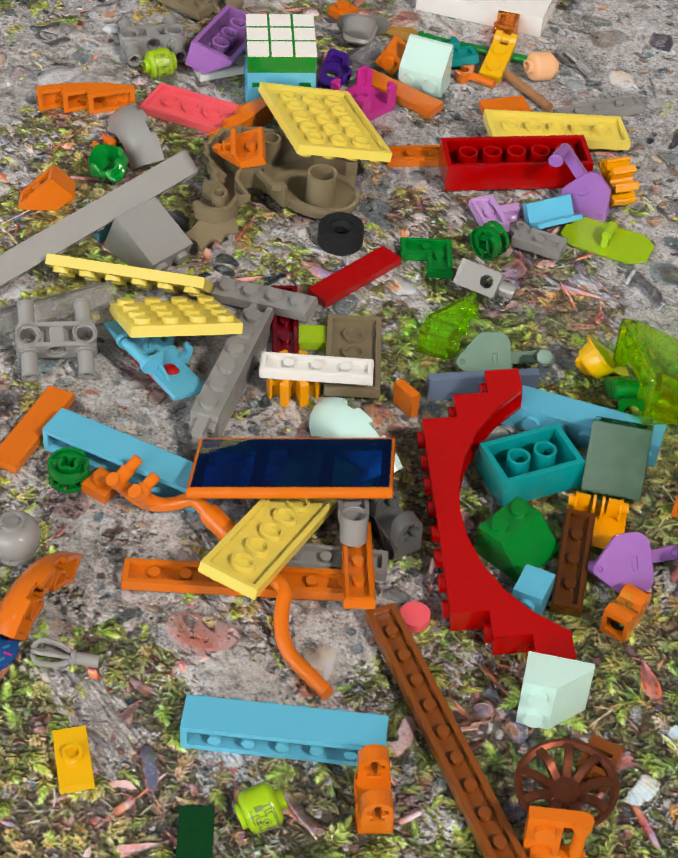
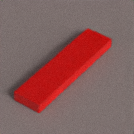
(354, 276)

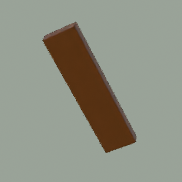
(573, 563)

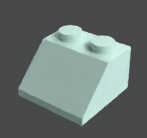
(426, 65)
(553, 690)

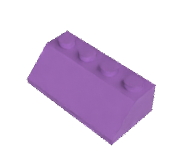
(219, 41)

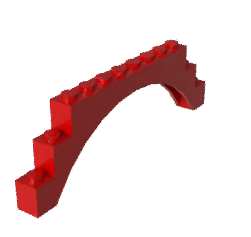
(470, 590)

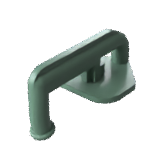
(494, 352)

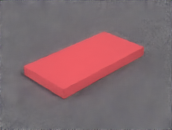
(187, 108)

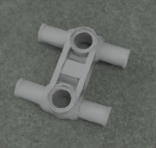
(136, 40)
(55, 339)

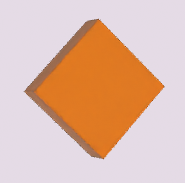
(406, 398)

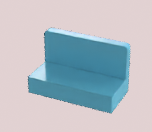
(550, 212)

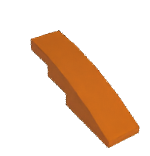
(84, 96)
(250, 115)

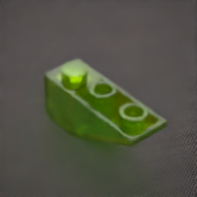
(444, 327)

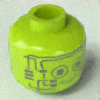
(159, 63)
(260, 807)

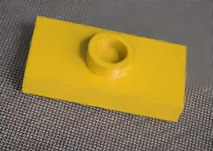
(73, 759)

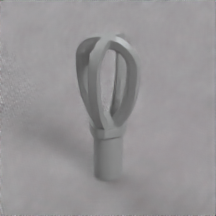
(580, 64)
(72, 656)

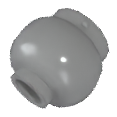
(18, 538)

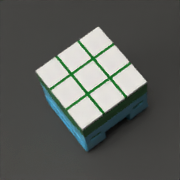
(279, 51)

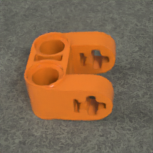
(373, 791)

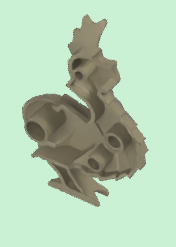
(301, 183)

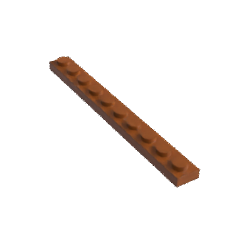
(443, 735)

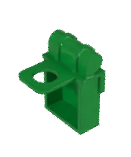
(624, 390)

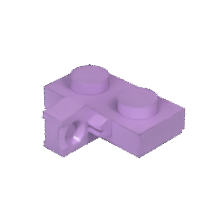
(486, 209)

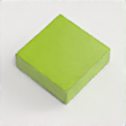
(312, 337)

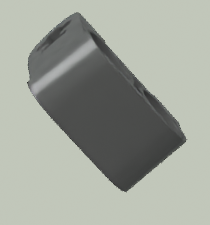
(394, 529)

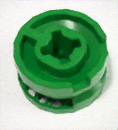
(488, 242)
(68, 467)

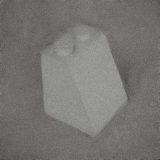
(148, 237)

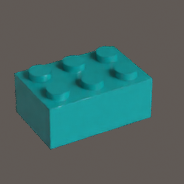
(530, 464)

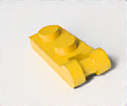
(499, 55)

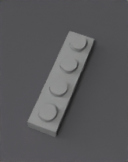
(285, 303)

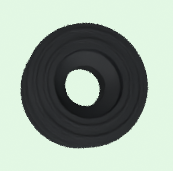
(340, 233)

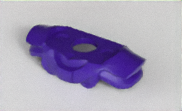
(338, 63)

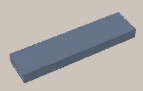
(445, 385)

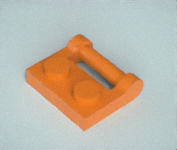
(545, 829)

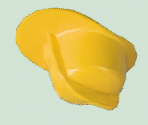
(597, 360)

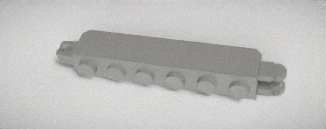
(230, 375)

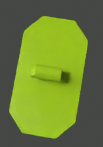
(608, 240)

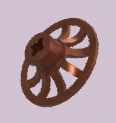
(565, 788)

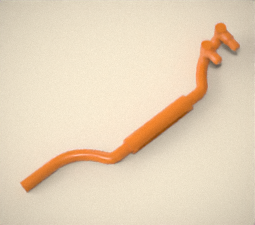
(220, 524)

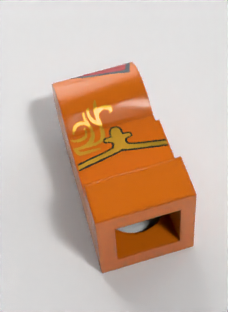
(625, 609)

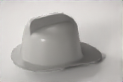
(361, 29)

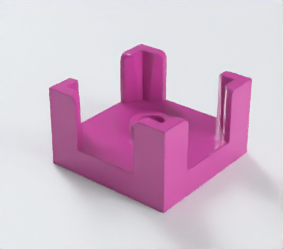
(368, 98)

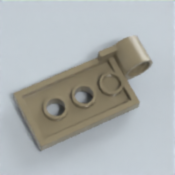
(200, 8)

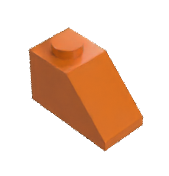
(48, 191)

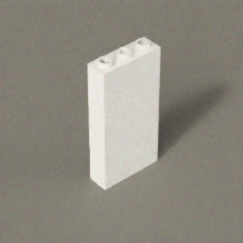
(533, 13)

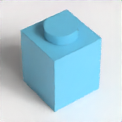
(534, 588)

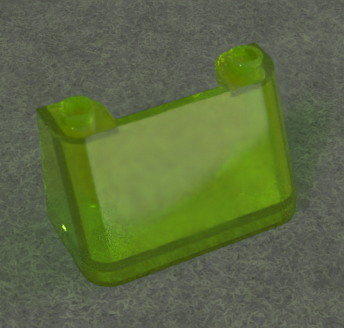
(655, 366)

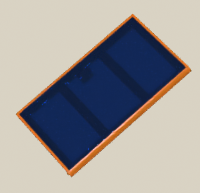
(293, 468)

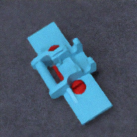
(160, 361)

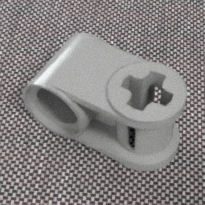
(353, 521)

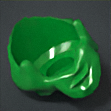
(108, 163)

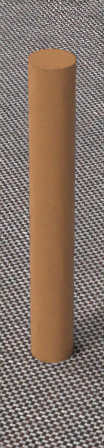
(528, 91)

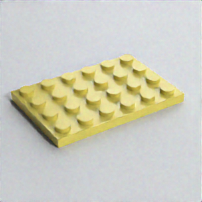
(324, 123)

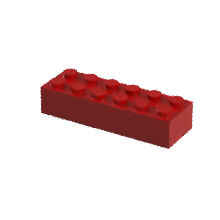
(507, 162)

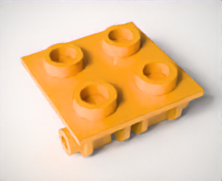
(609, 517)

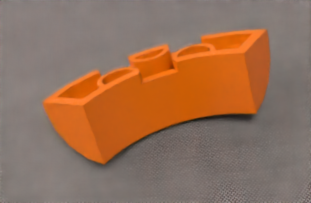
(26, 594)

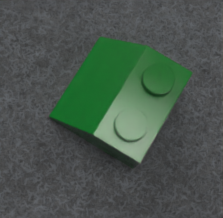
(516, 538)

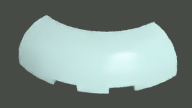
(337, 420)

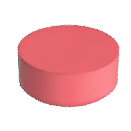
(416, 616)

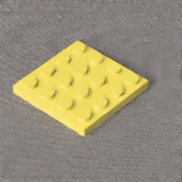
(174, 317)

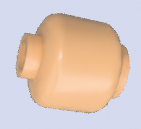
(541, 66)

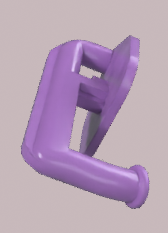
(588, 191)
(630, 560)

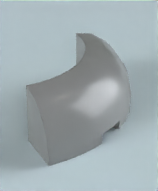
(133, 132)

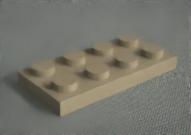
(354, 338)

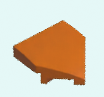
(244, 148)

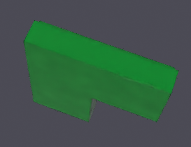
(434, 251)

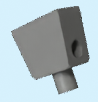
(473, 277)

